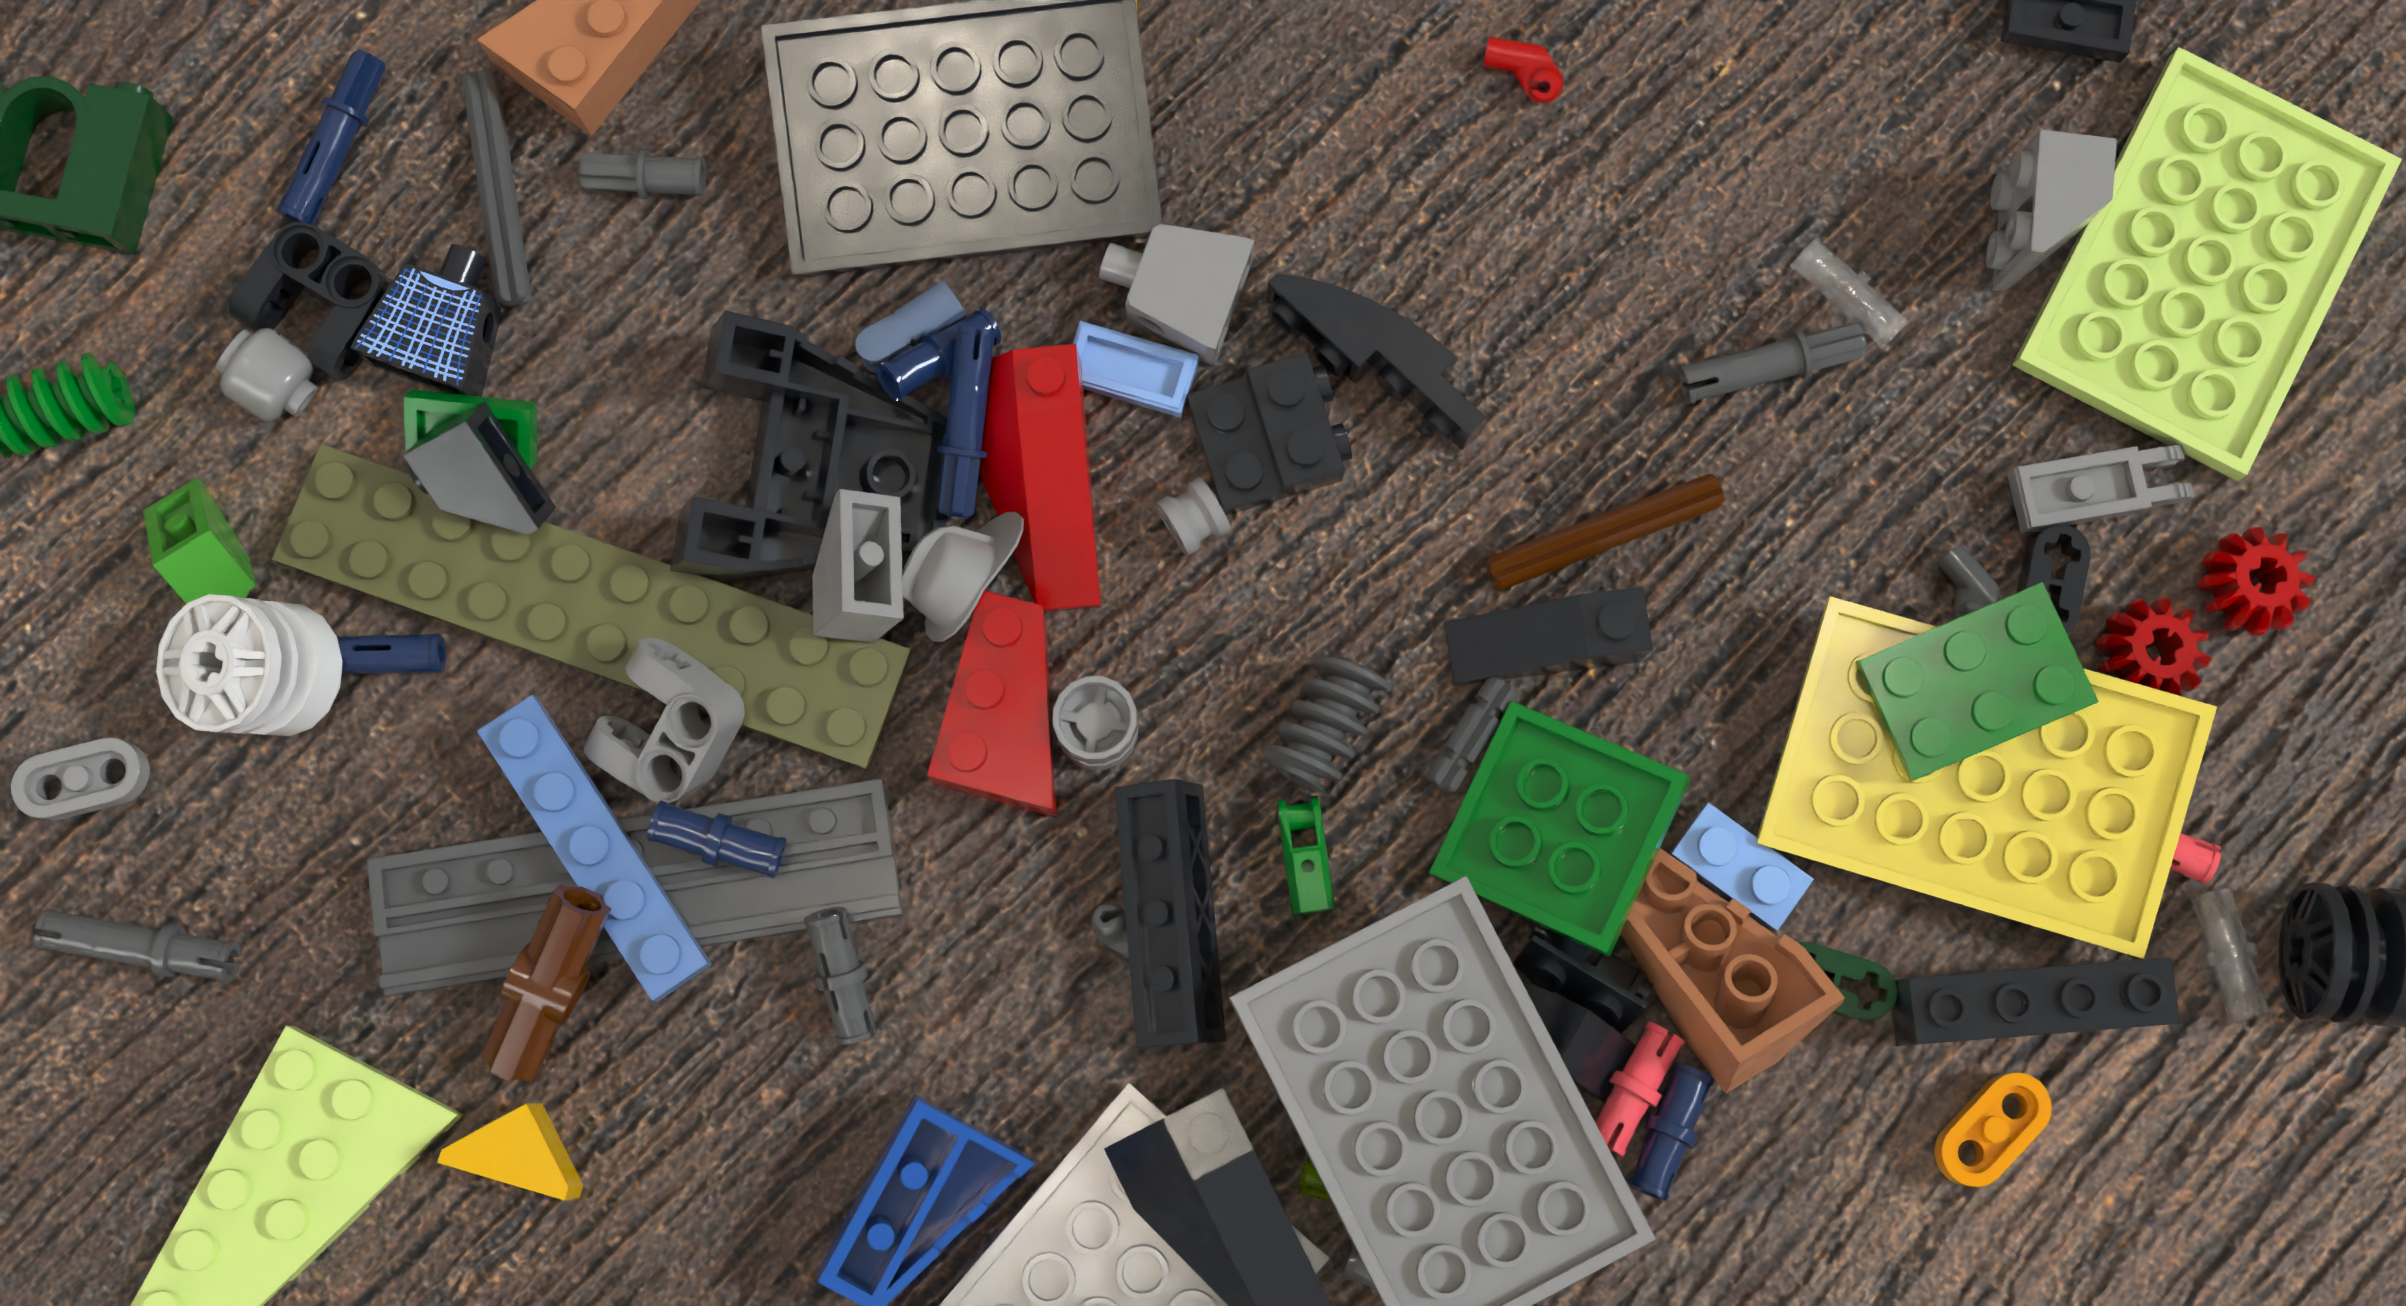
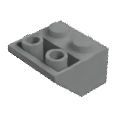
(2047, 200)

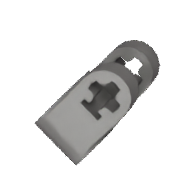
(680, 733)

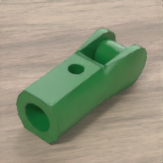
(1306, 866)

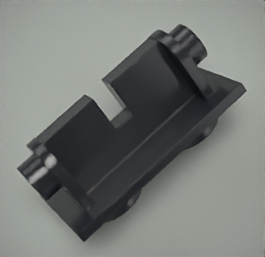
(1608, 989)

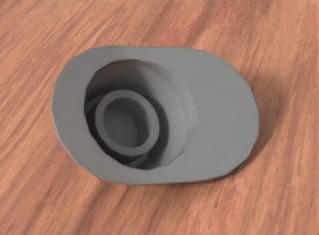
(953, 570)

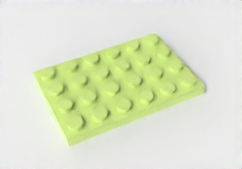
(2208, 264)

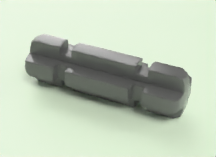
(1471, 735)

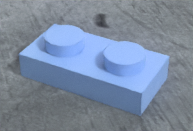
(1739, 868)

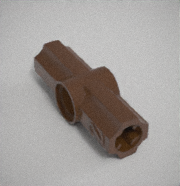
(545, 983)

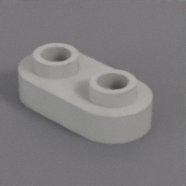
(84, 779)

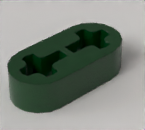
(1851, 968)

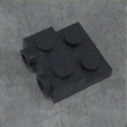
(1269, 434)

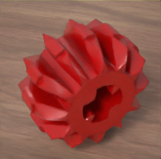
(2277, 575)
(2156, 626)

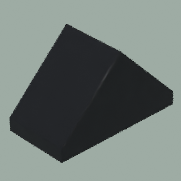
(1584, 1041)

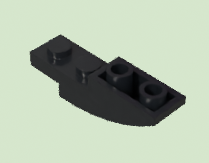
(1361, 334)

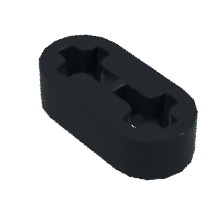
(2070, 578)

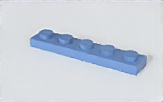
(594, 847)

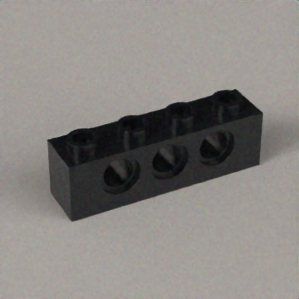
(2035, 1001)

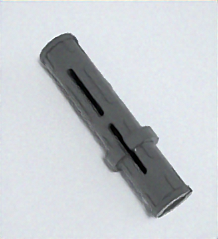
(162, 950)

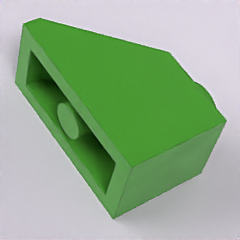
(196, 545)

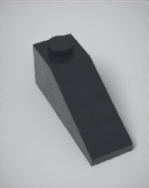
(1551, 637)

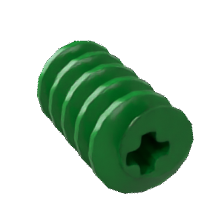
(63, 406)

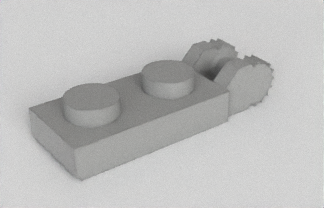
(2093, 487)

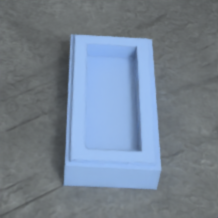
(1135, 369)

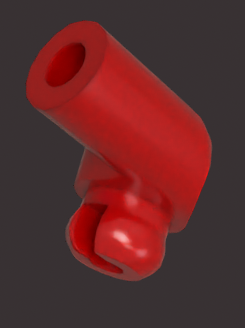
(1529, 64)

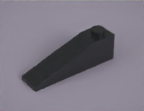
(1215, 1206)

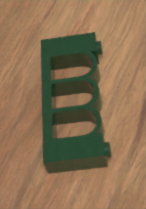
(108, 166)

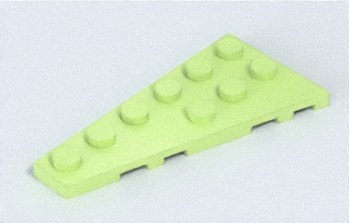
(291, 1174)

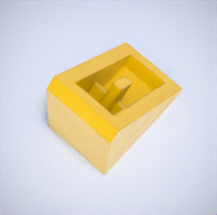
(520, 1152)

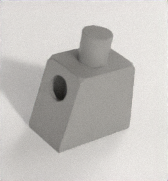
(1182, 285)

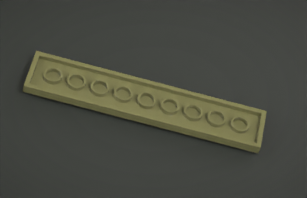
(588, 604)

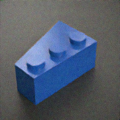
(917, 1199)

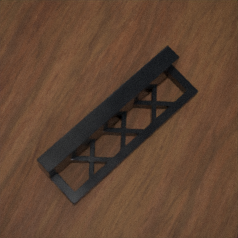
(1169, 914)

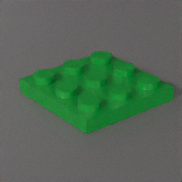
(1561, 827)

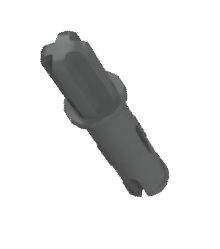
(1771, 362)

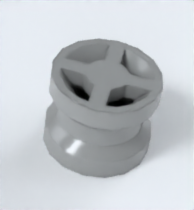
(1193, 516)

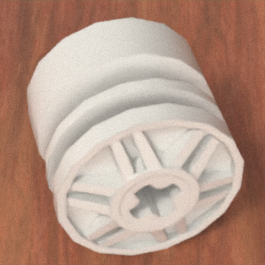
(248, 666)

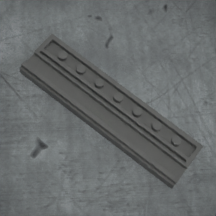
(474, 906)

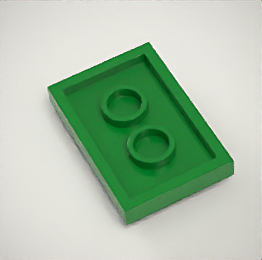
(1976, 681)

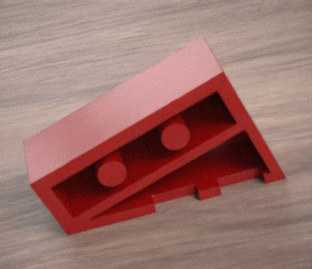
(999, 710)

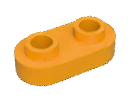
(1993, 1134)

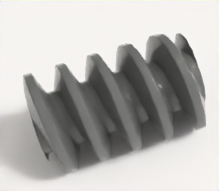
(1324, 722)

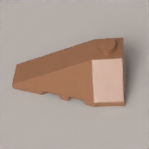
(1724, 976)

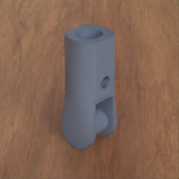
(902, 330)

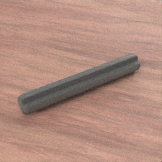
(496, 188)

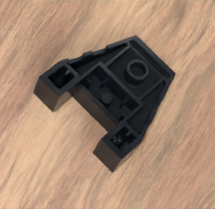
(816, 434)

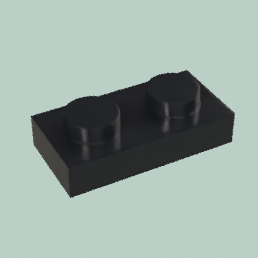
(2072, 26)

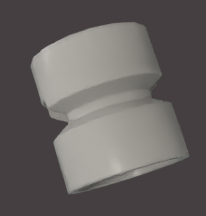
(1095, 722)

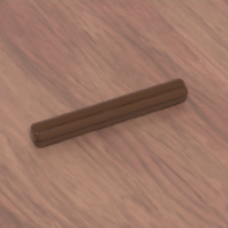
(1605, 531)

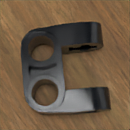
(277, 281)

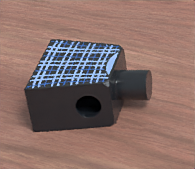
(434, 326)

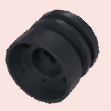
(2345, 954)

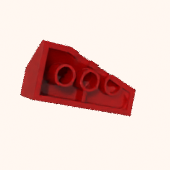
(1043, 471)

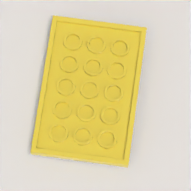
(2041, 830)

